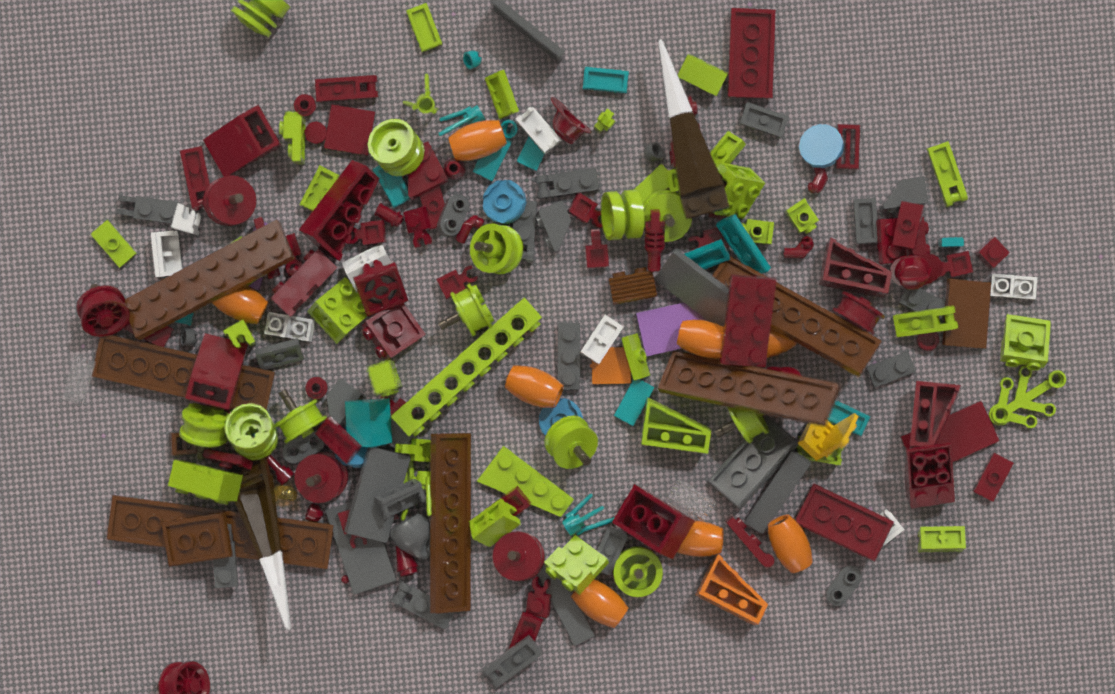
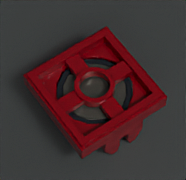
(380, 287)

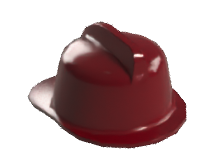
(566, 124)
(916, 270)

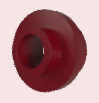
(311, 108)
(323, 387)

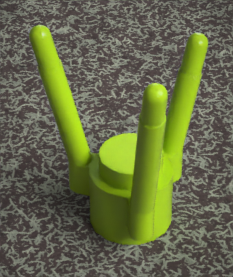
(424, 102)
(425, 479)

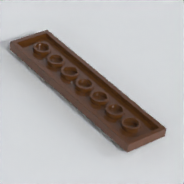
(208, 279)
(811, 324)
(169, 370)
(749, 388)
(450, 523)

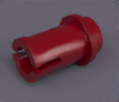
(389, 215)

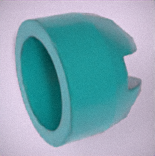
(471, 59)
(514, 129)

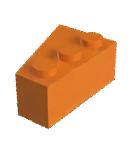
(730, 592)

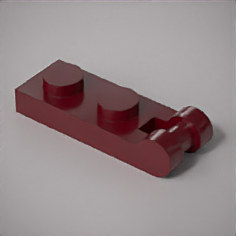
(345, 88)
(195, 174)
(750, 542)

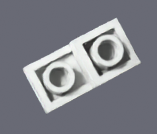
(1014, 286)
(289, 327)

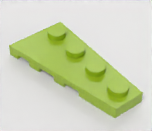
(509, 471)

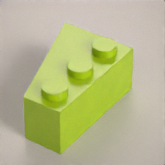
(673, 430)
(205, 481)

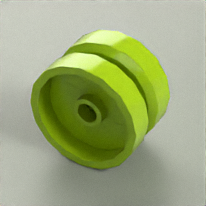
(396, 147)
(622, 215)

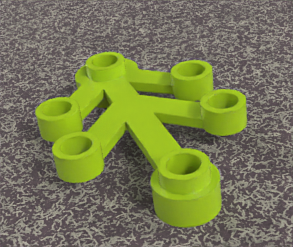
(1024, 398)

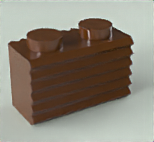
(632, 287)

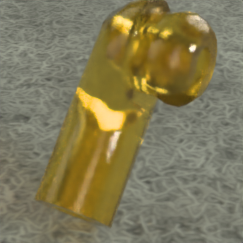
(285, 493)

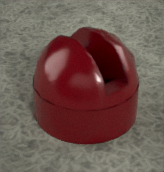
(314, 513)

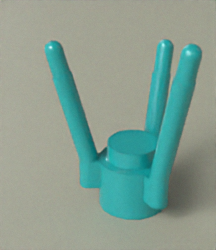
(471, 116)
(575, 523)

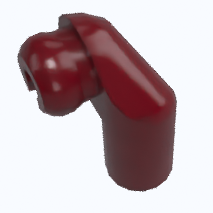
(819, 181)
(801, 250)

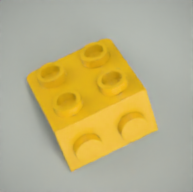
(822, 441)

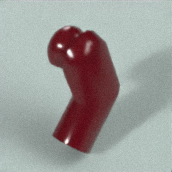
(473, 221)

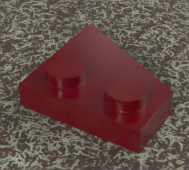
(427, 175)

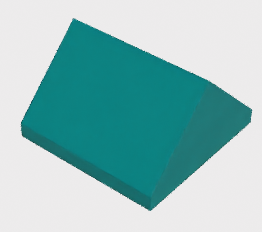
(369, 421)

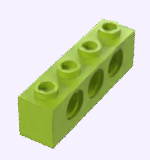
(385, 378)

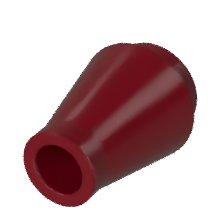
(454, 175)
(405, 563)

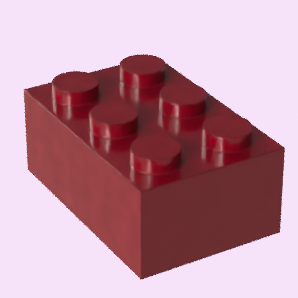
(653, 521)

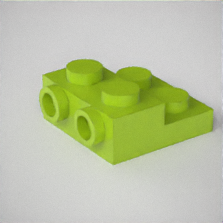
(293, 131)
(1025, 342)
(575, 564)

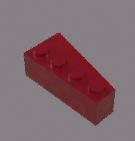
(340, 209)

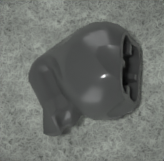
(413, 536)

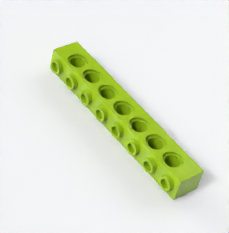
(523, 311)

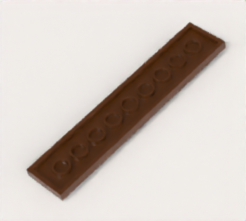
(141, 519)

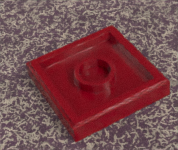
(349, 129)

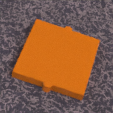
(612, 368)

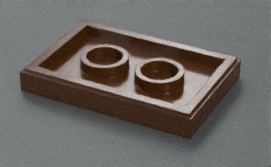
(971, 313)
(197, 539)

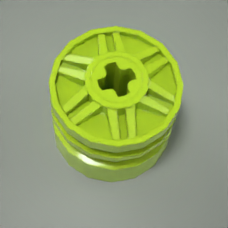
(259, 13)
(249, 420)

